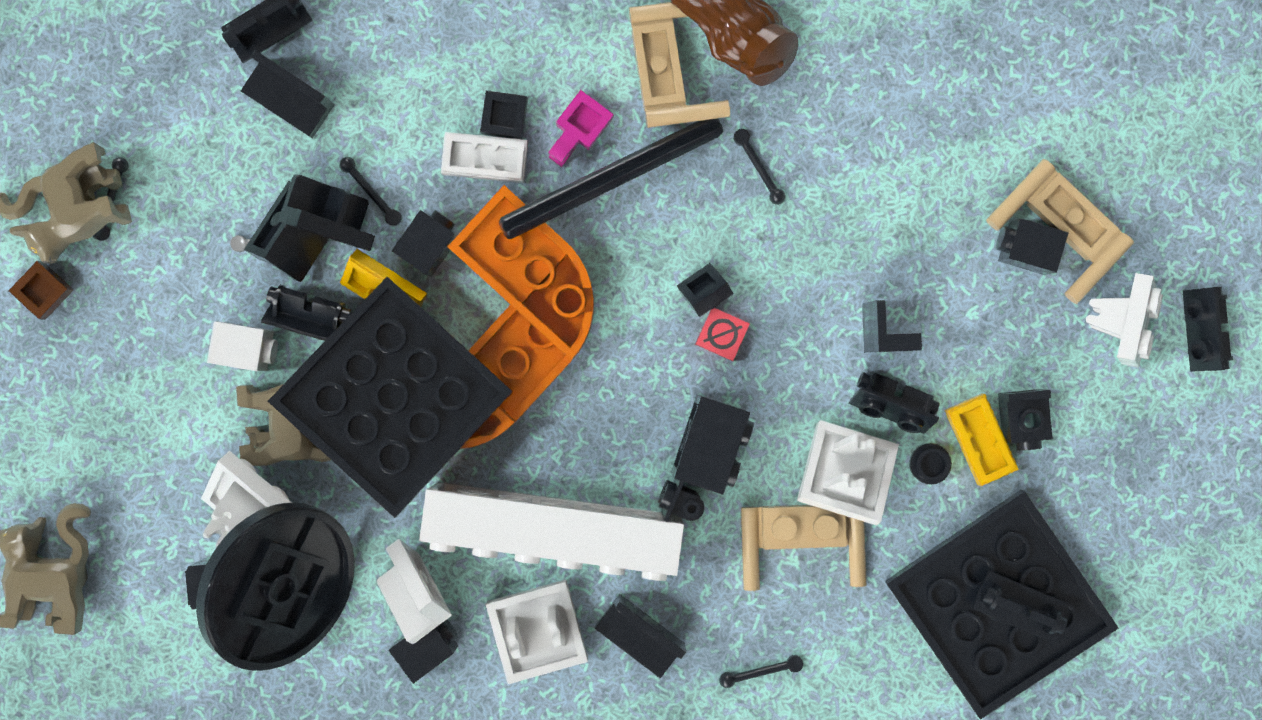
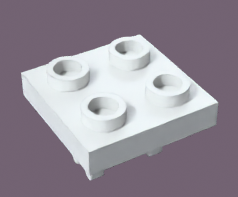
(1129, 319)
(848, 472)
(237, 493)
(537, 631)

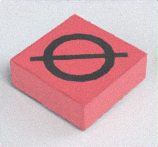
(722, 334)

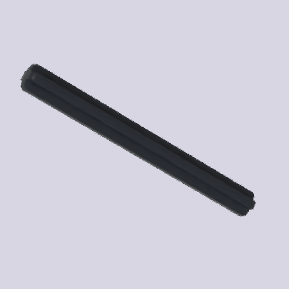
(609, 177)

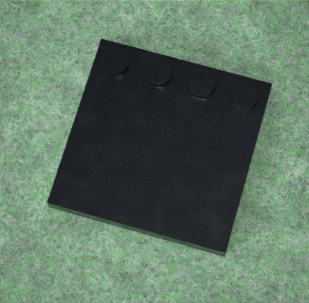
(390, 397)
(980, 653)

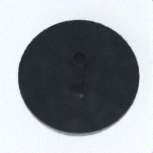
(275, 586)

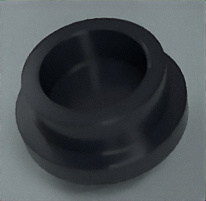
(930, 463)

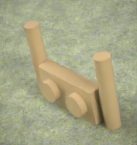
(661, 71)
(1068, 210)
(799, 528)

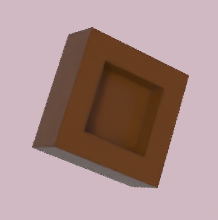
(41, 290)

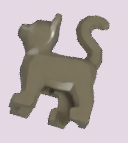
(71, 203)
(283, 438)
(44, 579)

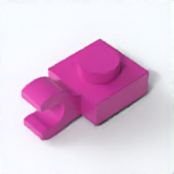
(581, 124)

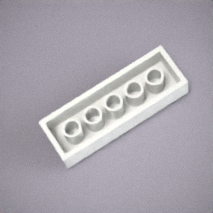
(551, 529)

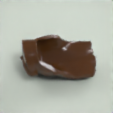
(745, 36)

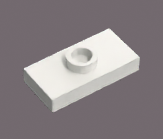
(484, 157)

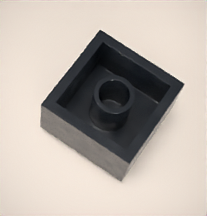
(711, 445)

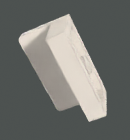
(412, 593)

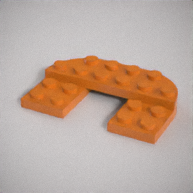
(546, 312)

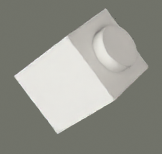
(242, 346)

